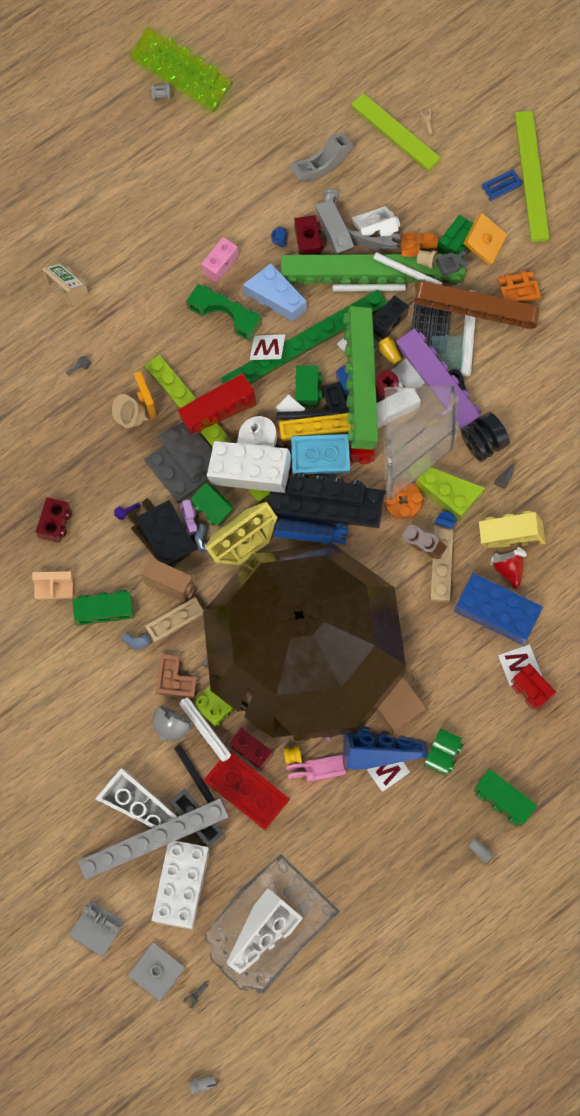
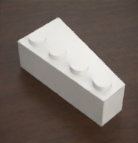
(135, 800)

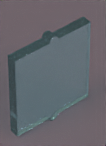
(449, 350)

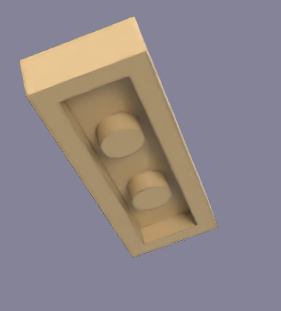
(175, 620)

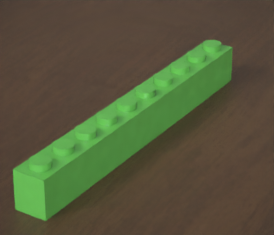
(357, 269)

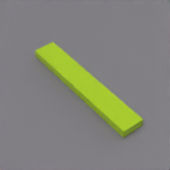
(395, 132)

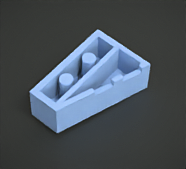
(275, 292)

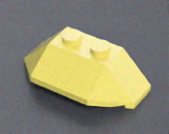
(242, 535)

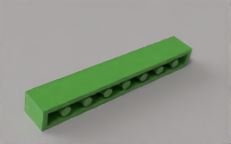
(361, 378)

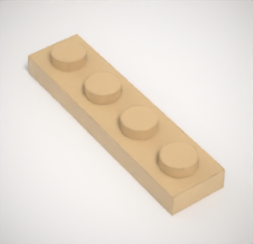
(442, 567)

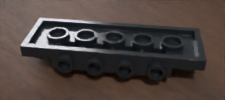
(329, 501)

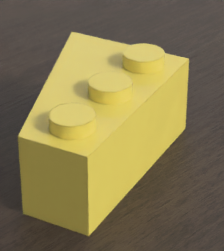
(511, 529)

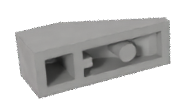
(334, 227)

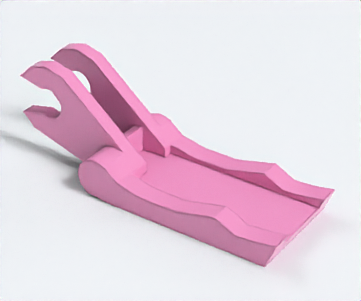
(319, 768)

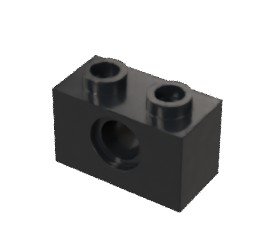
(389, 317)

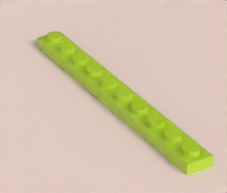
(182, 396)

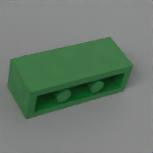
(103, 607)
(504, 798)

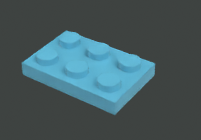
(320, 454)

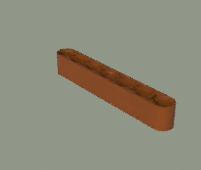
(476, 305)

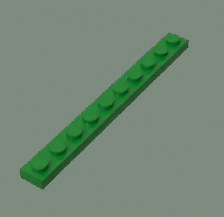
(305, 340)

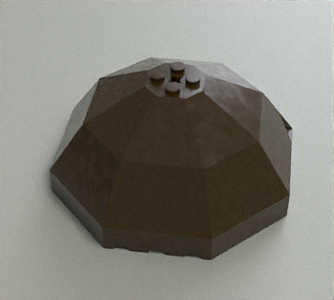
(309, 672)

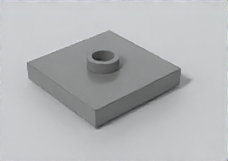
(156, 971)

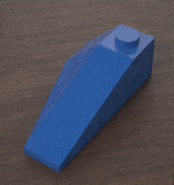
(375, 750)

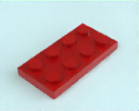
(247, 791)

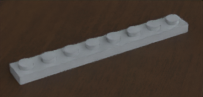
(153, 838)

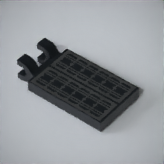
(430, 322)

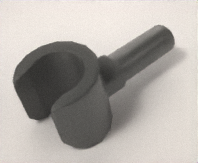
(82, 362)
(194, 997)

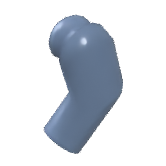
(138, 642)

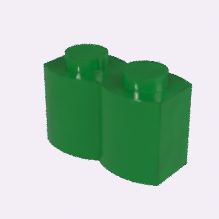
(443, 752)

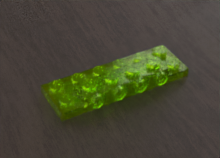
(181, 69)

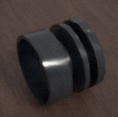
(485, 436)

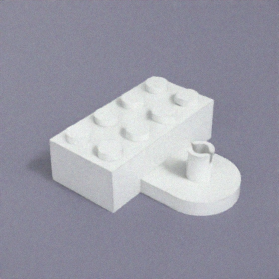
(252, 460)

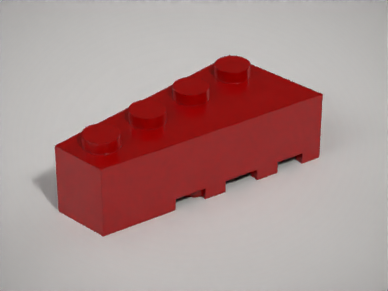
(218, 404)

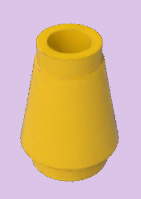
(389, 350)

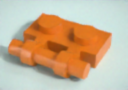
(522, 292)

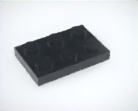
(166, 533)

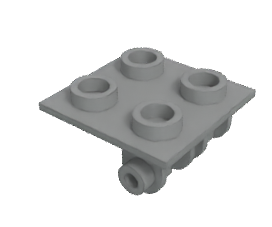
(96, 928)

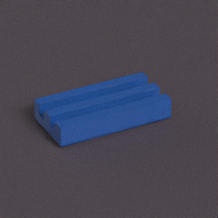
(485, 186)

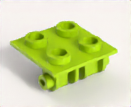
(212, 707)

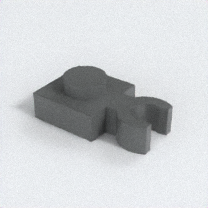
(450, 264)

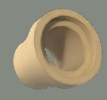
(427, 258)

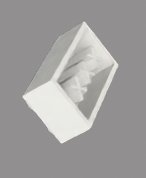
(180, 885)

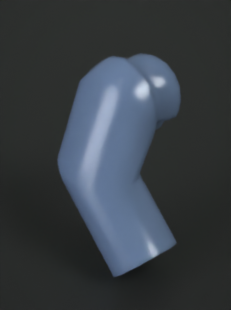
(199, 538)

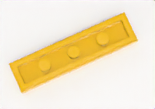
(314, 426)

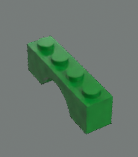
(205, 301)

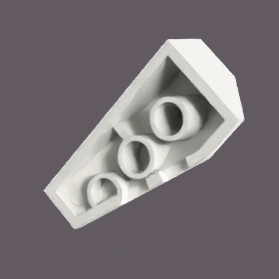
(265, 925)

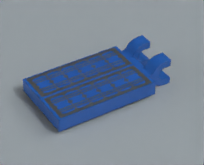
(310, 530)

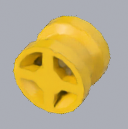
(292, 755)

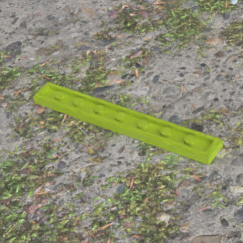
(531, 176)

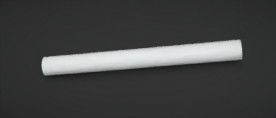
(404, 269)
(368, 287)

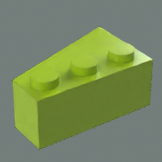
(449, 492)

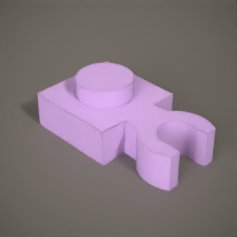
(188, 513)

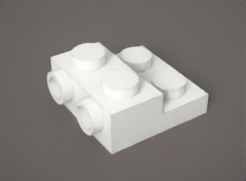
(377, 220)

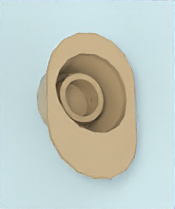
(128, 411)

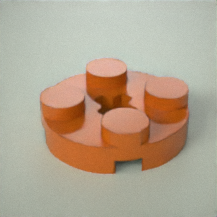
(408, 510)

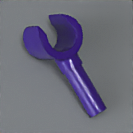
(121, 514)

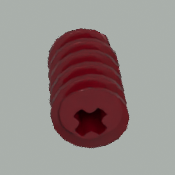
(385, 380)

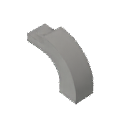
(325, 160)

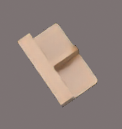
(53, 585)

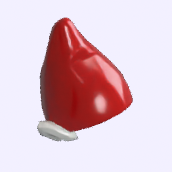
(510, 566)

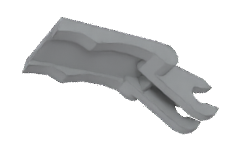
(375, 243)

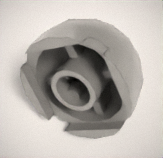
(170, 724)

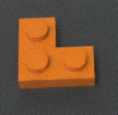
(413, 242)

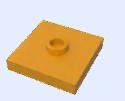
(485, 239)
(144, 395)

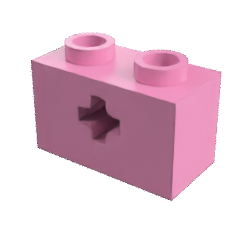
(219, 260)

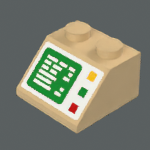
(65, 283)

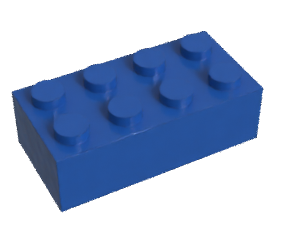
(498, 609)

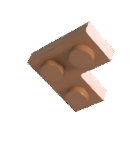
(170, 683)

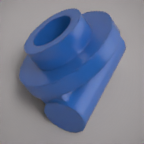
(278, 236)
(446, 519)

